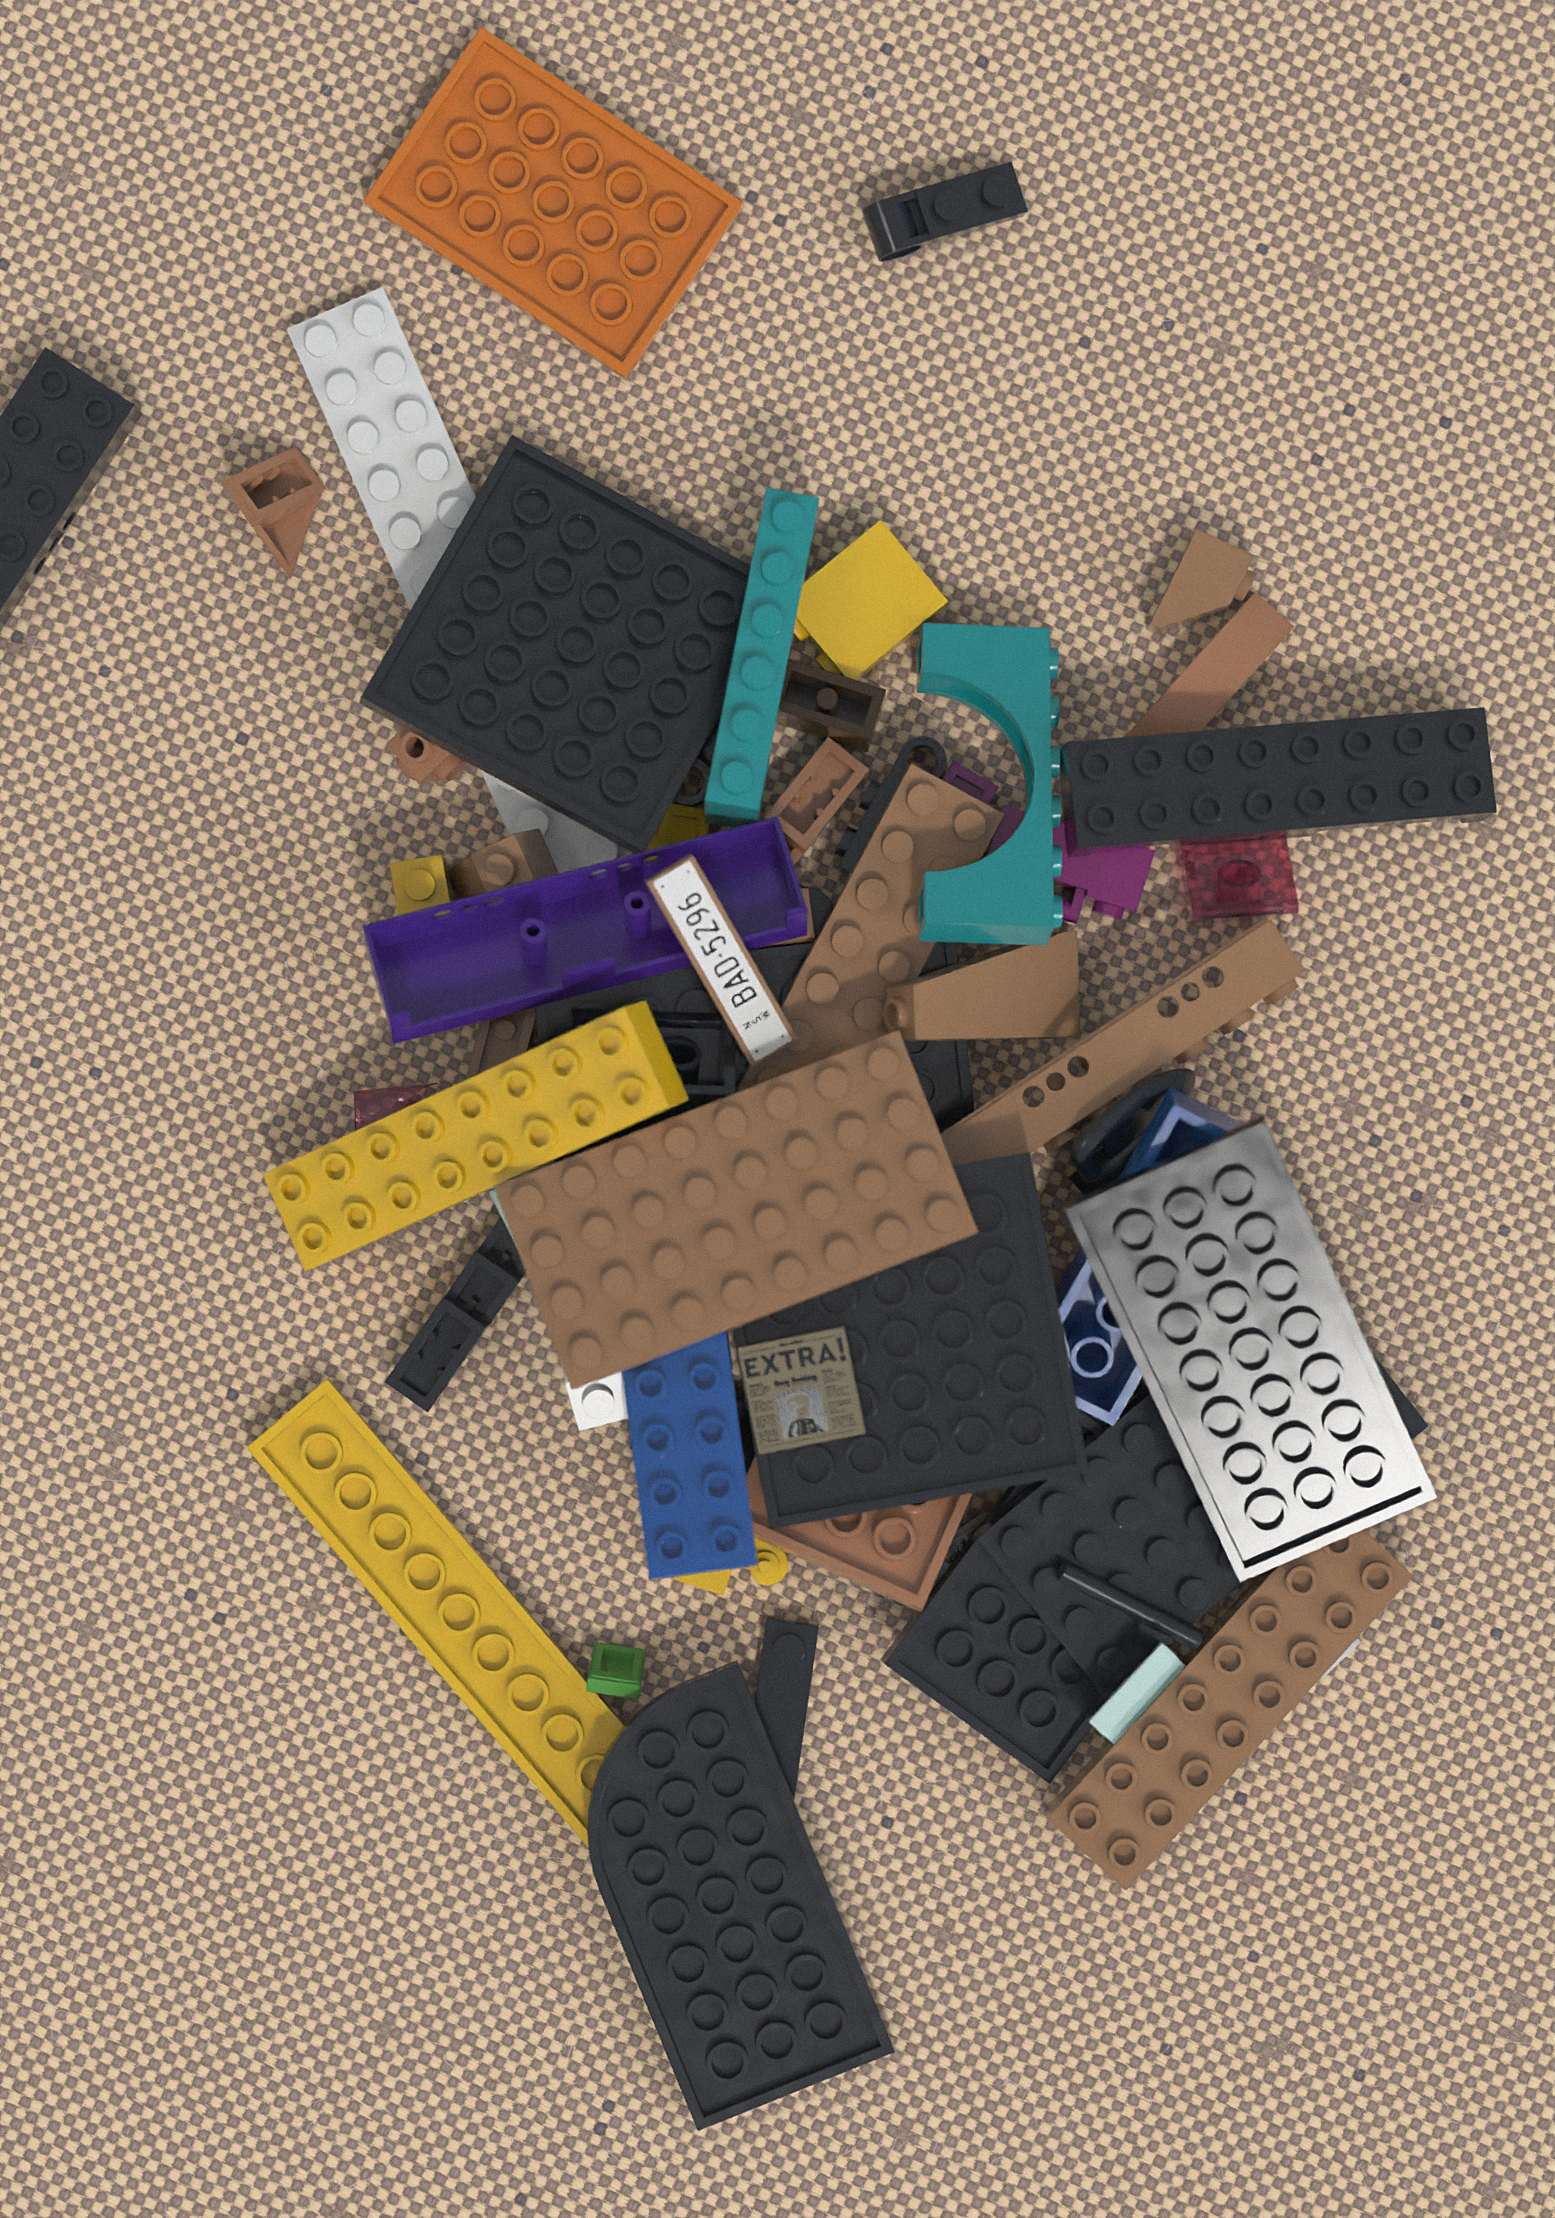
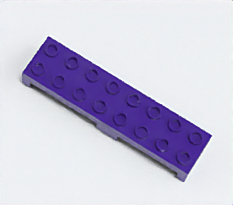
(572, 932)

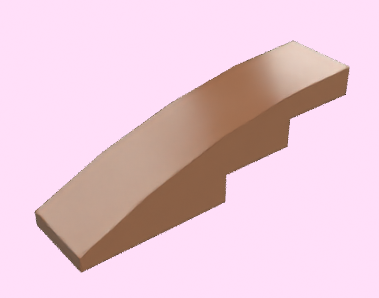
(816, 796)

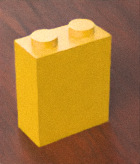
(865, 604)

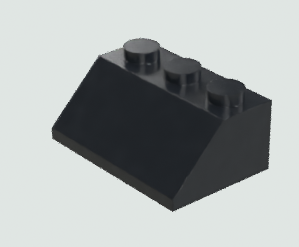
(699, 1050)

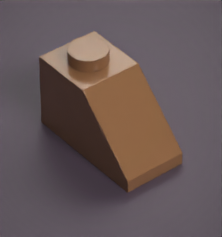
(1203, 582)
(503, 864)

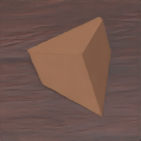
(278, 502)

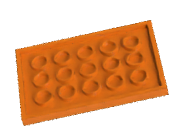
(553, 203)

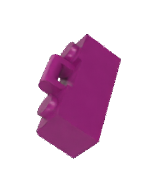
(1106, 877)

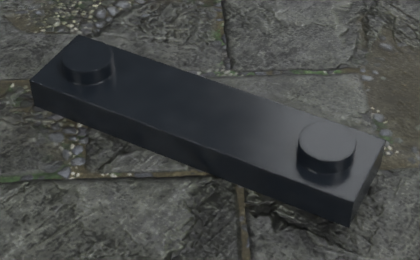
(785, 1689)

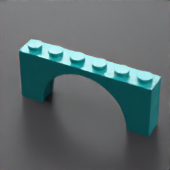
(760, 658)
(1007, 680)

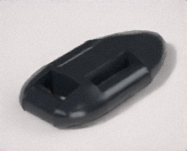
(1123, 1125)

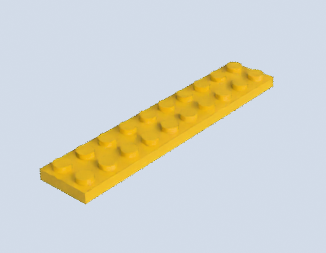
(442, 1596)

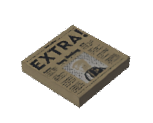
(801, 1390)

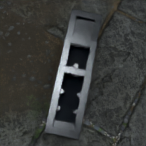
(459, 1320)

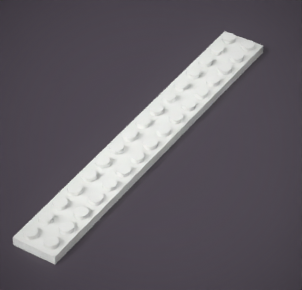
(412, 492)

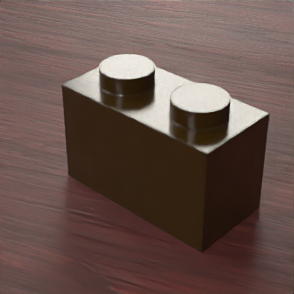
(830, 705)

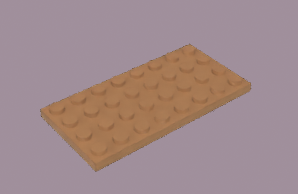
(735, 1210)

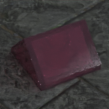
(1237, 880)

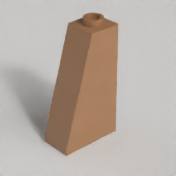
(993, 996)

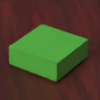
(616, 1670)

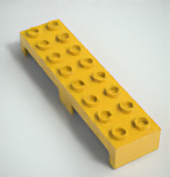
(476, 1135)

